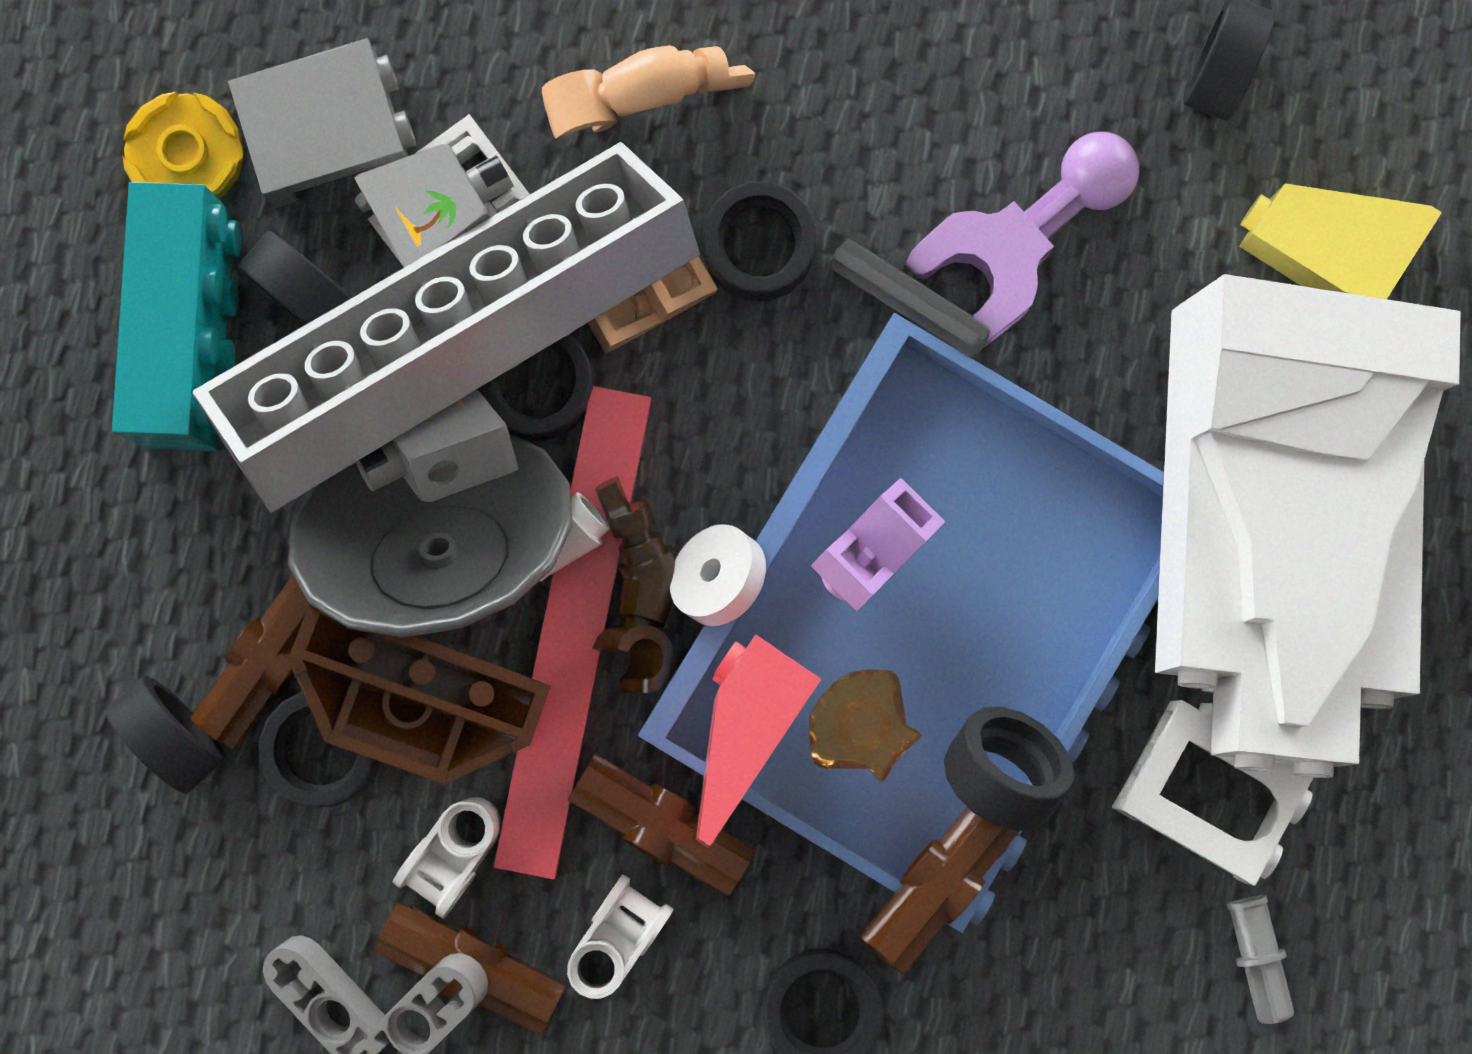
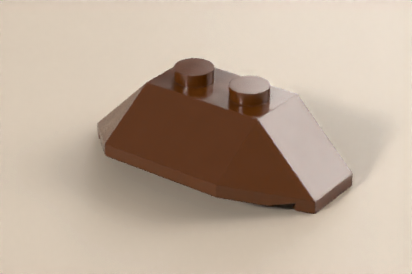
(412, 699)

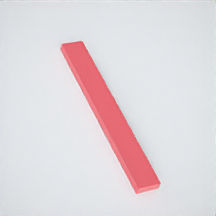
(565, 658)

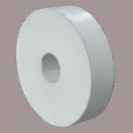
(739, 581)

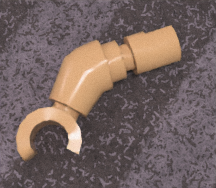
(636, 85)

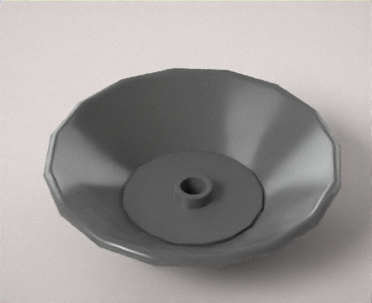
(429, 566)

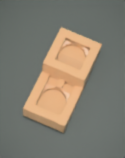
(653, 305)

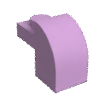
(877, 544)

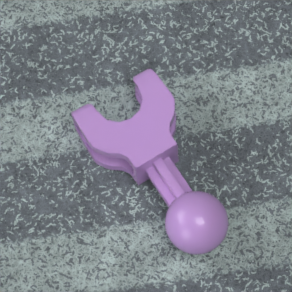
(1011, 244)

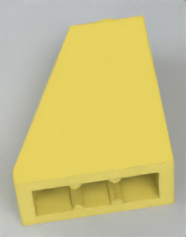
(1337, 238)

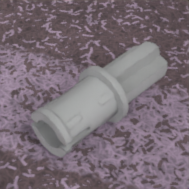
(1261, 959)

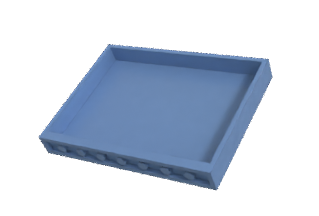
(1004, 606)

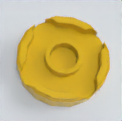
(208, 159)

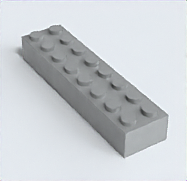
(447, 324)

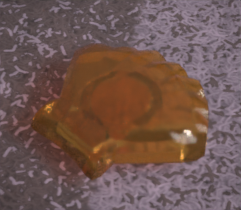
(860, 723)

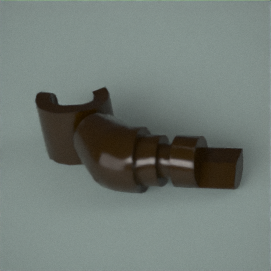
(645, 592)

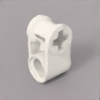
(444, 862)
(618, 936)

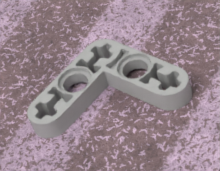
(369, 1027)

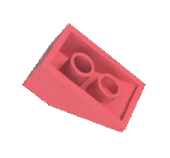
(750, 715)

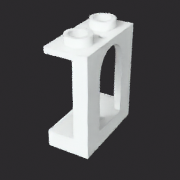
(1141, 799)

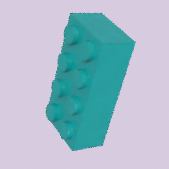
(173, 313)

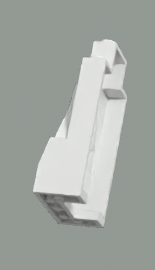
(1297, 511)

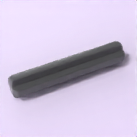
(910, 298)

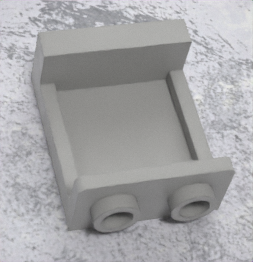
(320, 119)

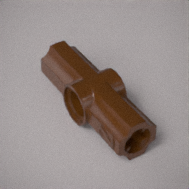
(255, 670)
(659, 825)
(936, 889)
(514, 987)

